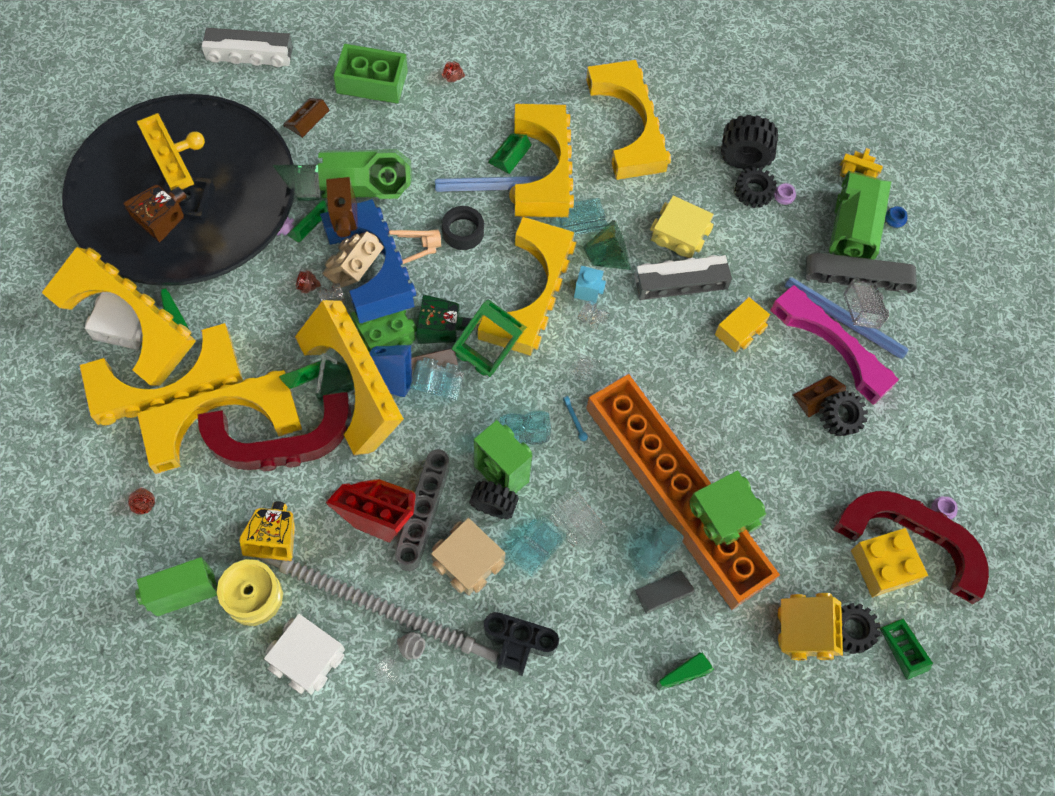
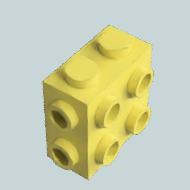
(682, 227)

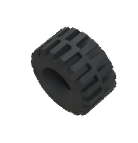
(749, 142)

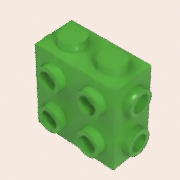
(386, 330)
(727, 508)

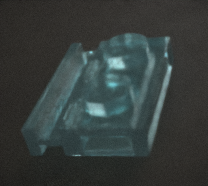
(584, 217)

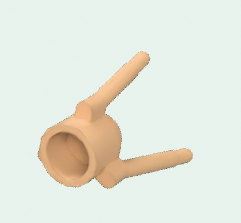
(429, 239)

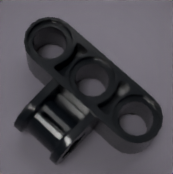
(514, 651)

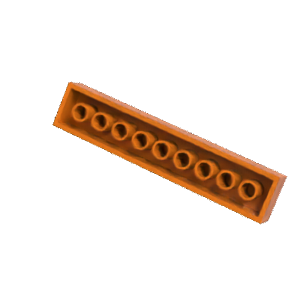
(670, 481)

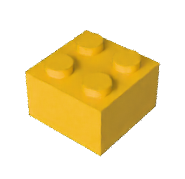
(889, 562)

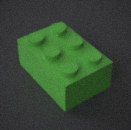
(371, 73)
(502, 457)

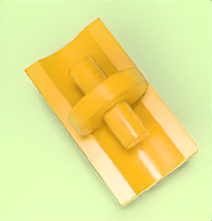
(860, 162)

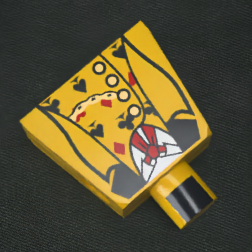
(269, 533)

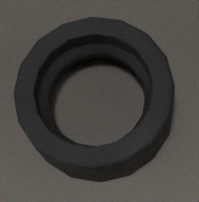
(463, 242)

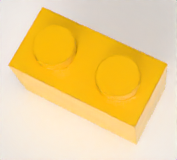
(742, 325)

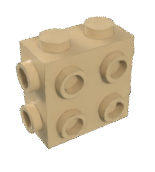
(352, 259)
(467, 557)

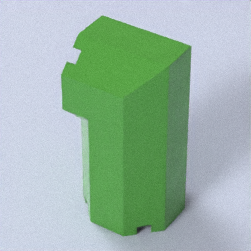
(371, 172)
(860, 216)

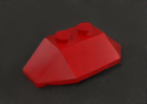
(374, 507)

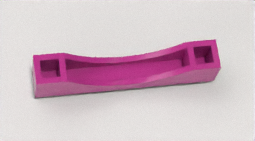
(870, 375)

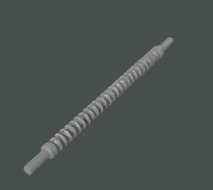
(466, 644)

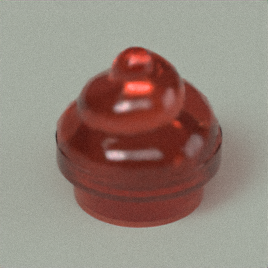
(453, 71)
(307, 282)
(141, 501)

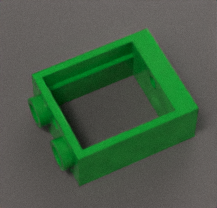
(503, 320)

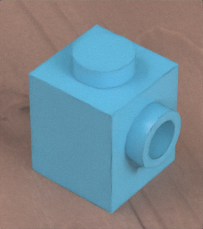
(589, 284)

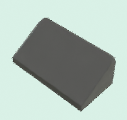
(664, 592)

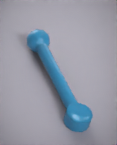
(583, 436)

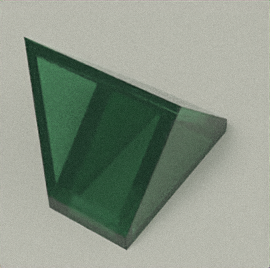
(303, 180)
(608, 248)
(332, 378)

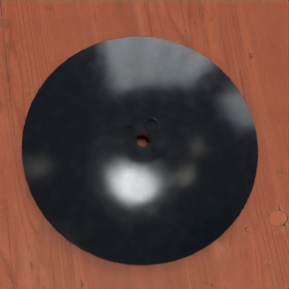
(232, 206)

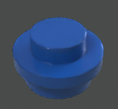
(896, 217)

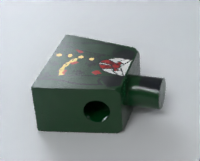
(439, 321)

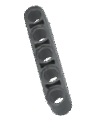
(844, 269)
(423, 498)

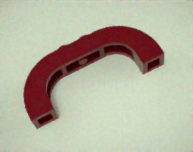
(281, 451)
(969, 558)

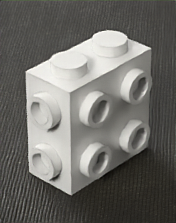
(114, 322)
(304, 655)

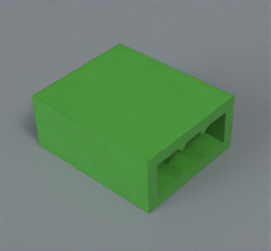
(176, 587)

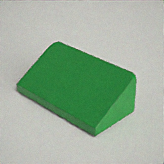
(511, 152)
(308, 223)
(301, 375)

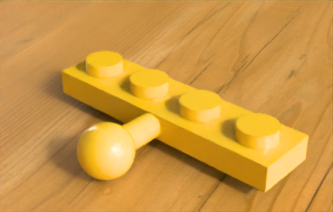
(167, 152)

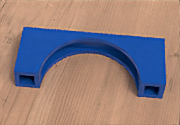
(390, 288)

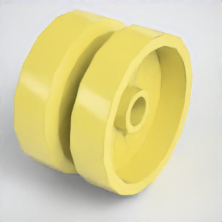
(257, 606)

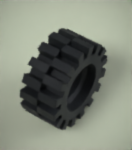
(758, 177)
(854, 409)
(494, 500)
(868, 624)

